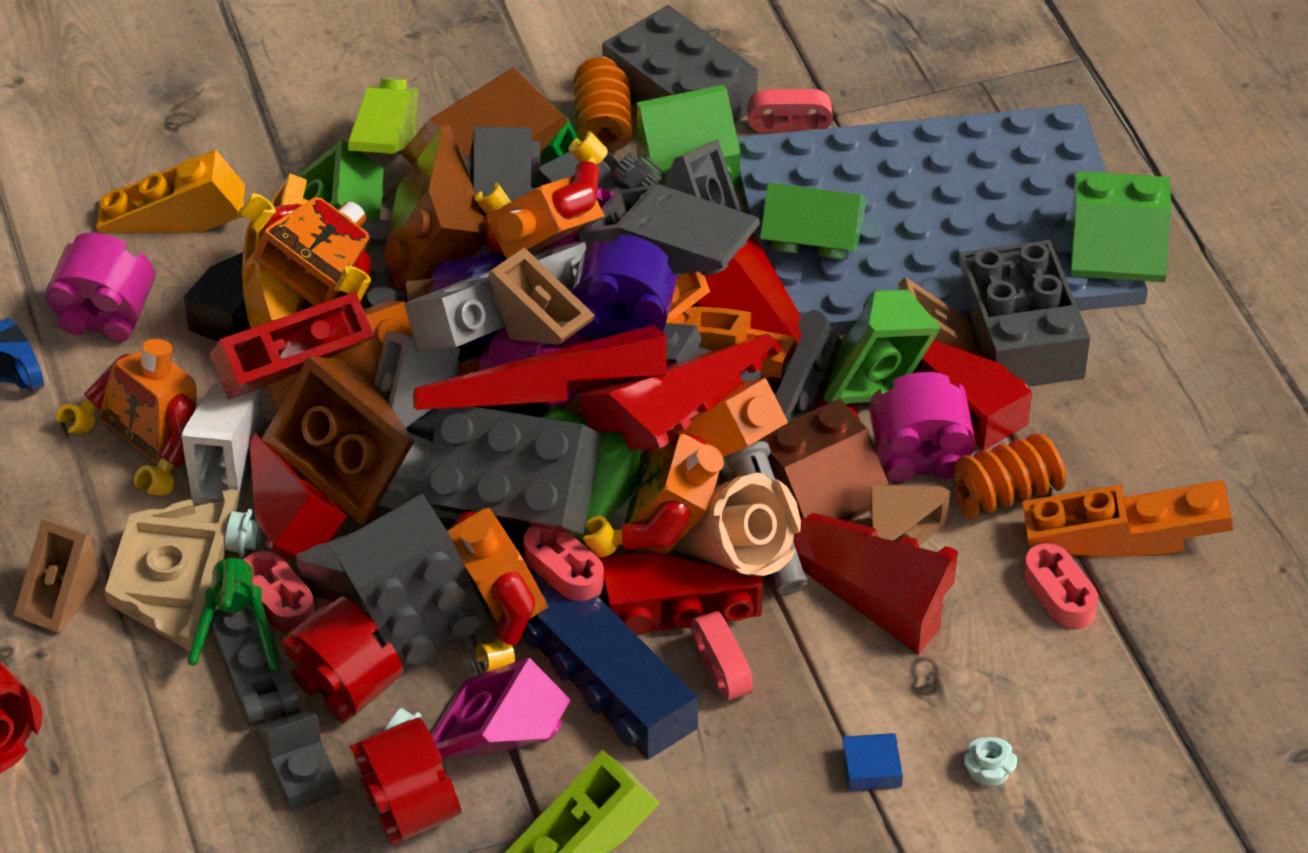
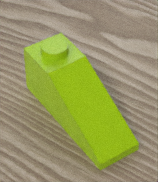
(385, 117)
(591, 813)

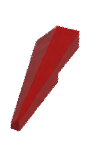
(754, 287)
(551, 374)
(655, 404)
(880, 578)

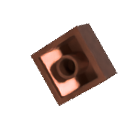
(826, 462)

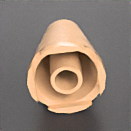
(746, 527)

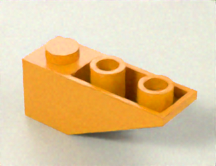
(181, 199)

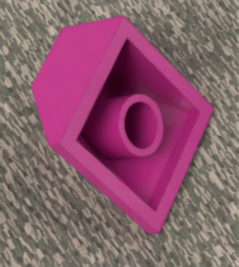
(501, 712)

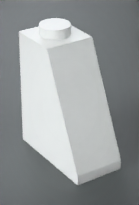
(219, 444)

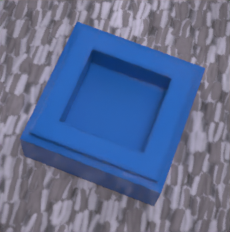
(872, 761)

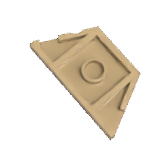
(169, 564)

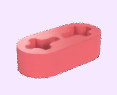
(789, 110)
(557, 565)
(1068, 582)
(285, 586)
(722, 656)

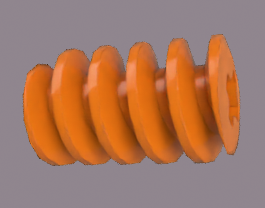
(603, 103)
(1007, 472)

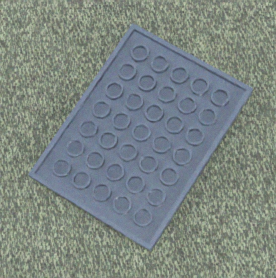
(929, 195)

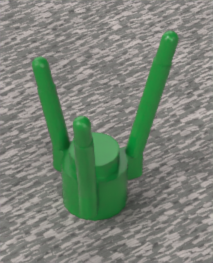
(231, 591)

